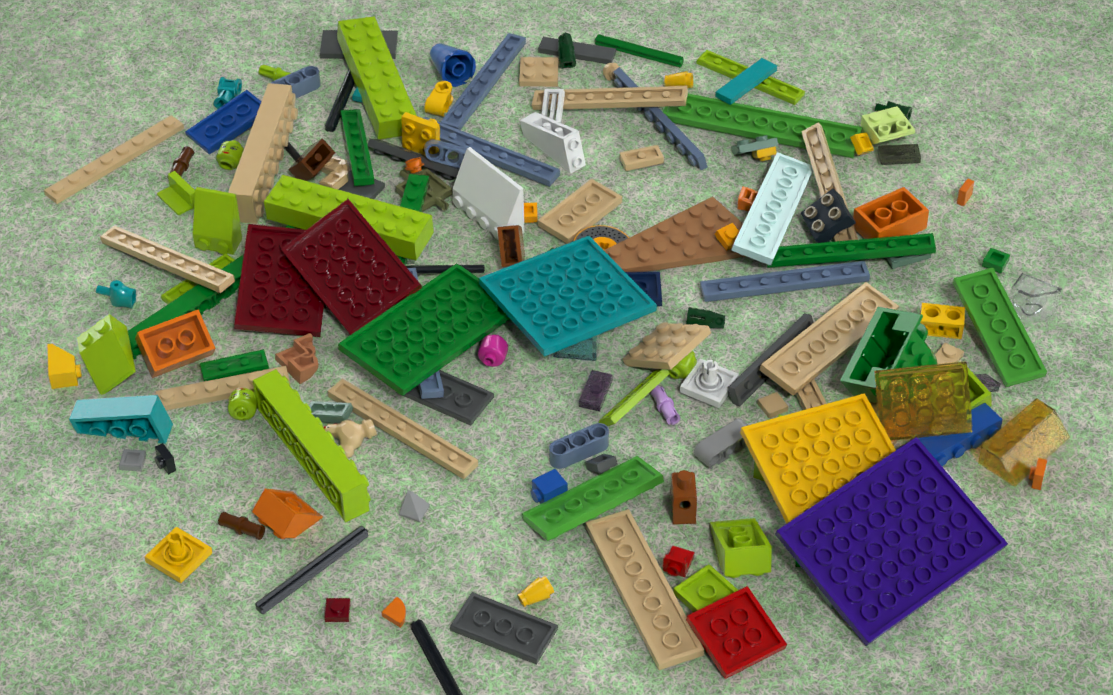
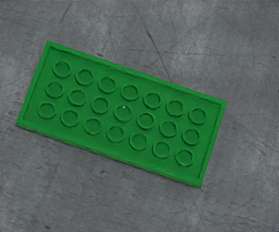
(425, 330)

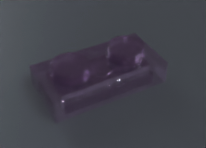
(595, 390)

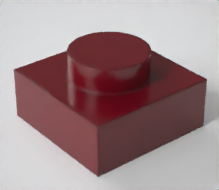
(337, 609)

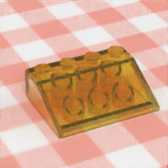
(924, 400)

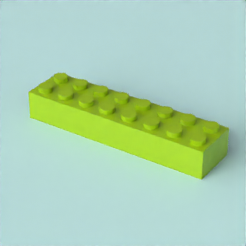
(374, 75)
(305, 203)
(312, 445)

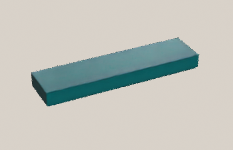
(746, 81)

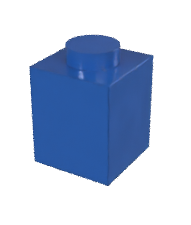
(548, 486)

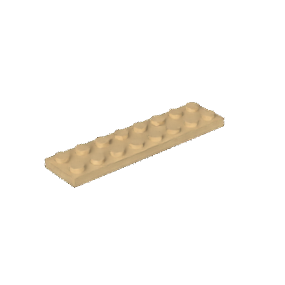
(825, 340)
(644, 589)

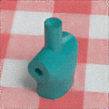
(119, 294)

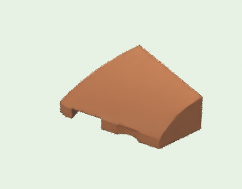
(299, 359)

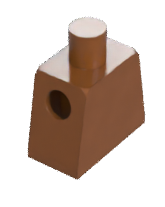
(511, 245)
(683, 489)

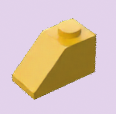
(62, 368)

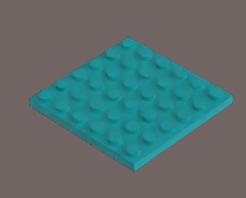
(567, 295)

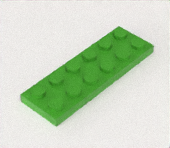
(999, 327)
(592, 498)

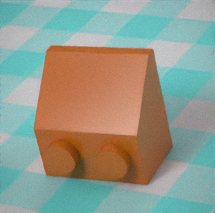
(285, 513)

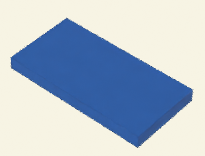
(225, 122)

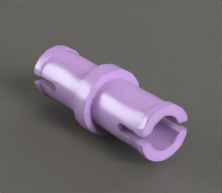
(665, 405)

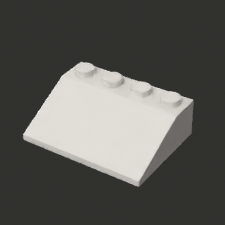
(488, 194)

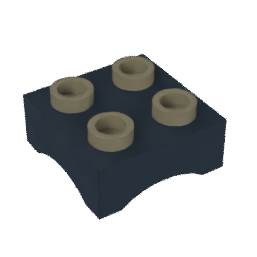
(827, 217)

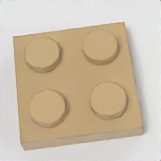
(539, 71)

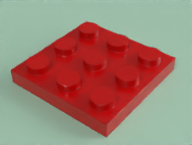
(736, 632)

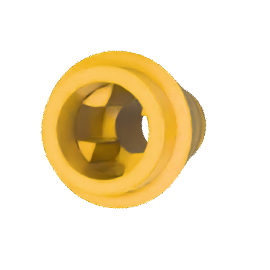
(679, 79)
(535, 592)

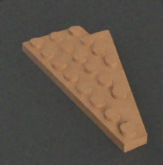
(678, 240)

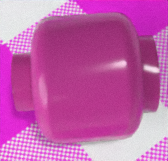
(493, 350)

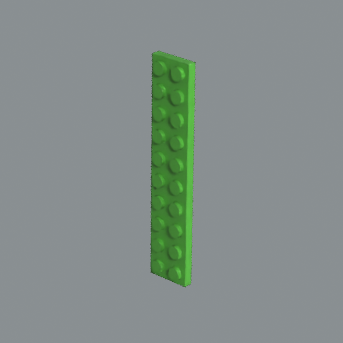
(758, 121)

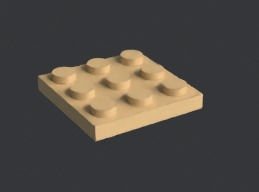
(666, 345)

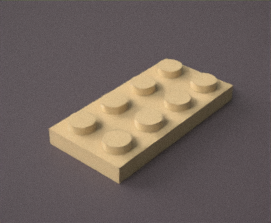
(579, 211)

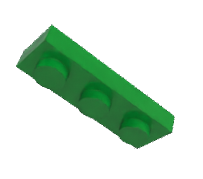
(234, 365)

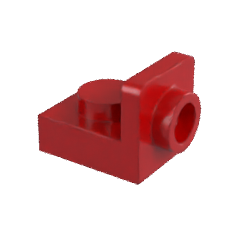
(678, 561)

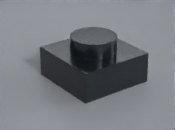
(164, 459)

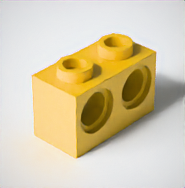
(943, 320)

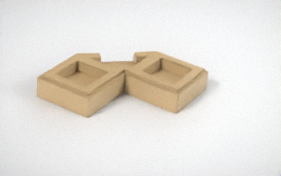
(337, 173)

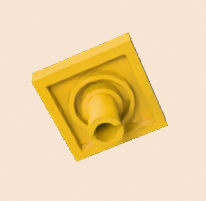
(417, 132)
(178, 554)

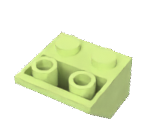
(886, 125)

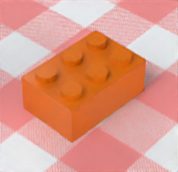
(891, 215)
(175, 343)

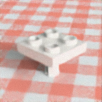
(708, 382)

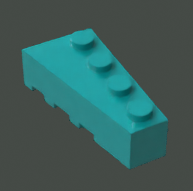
(122, 417)

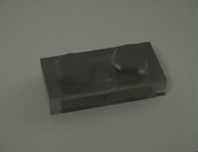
(899, 154)

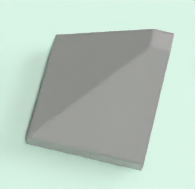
(413, 507)

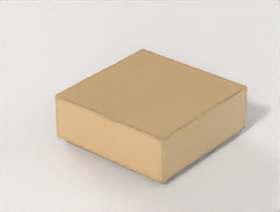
(772, 405)

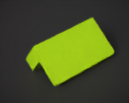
(178, 195)

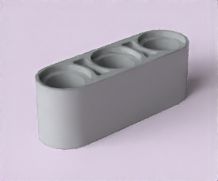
(721, 444)

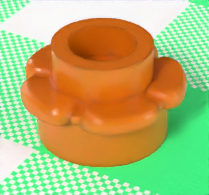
(414, 165)

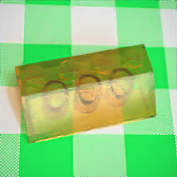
(1024, 439)

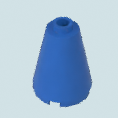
(453, 64)

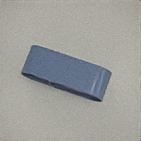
(302, 81)
(444, 149)
(578, 445)

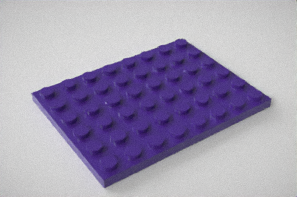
(891, 540)

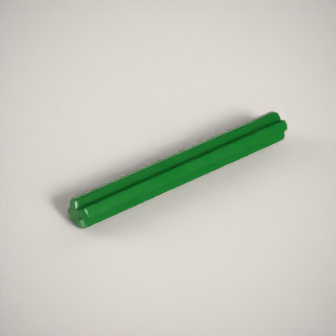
(638, 50)

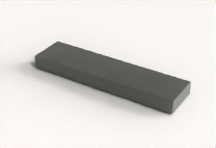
(582, 51)

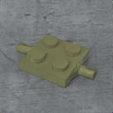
(436, 191)

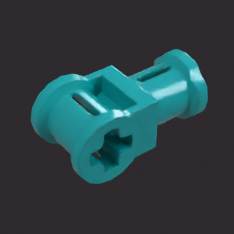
(227, 91)

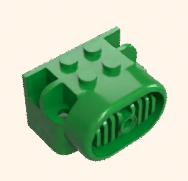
(889, 342)

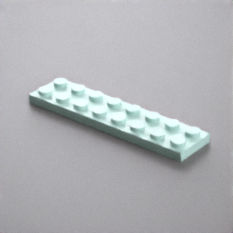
(773, 209)

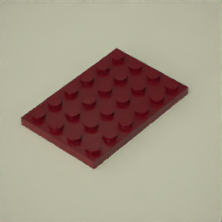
(350, 267)
(271, 289)

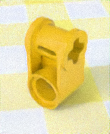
(439, 99)

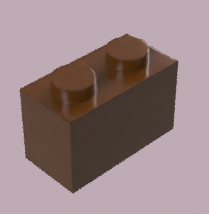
(312, 160)

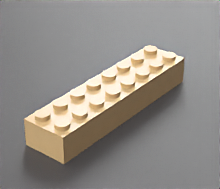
(264, 151)

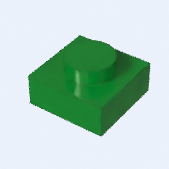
(996, 259)

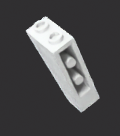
(555, 140)

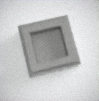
(132, 460)

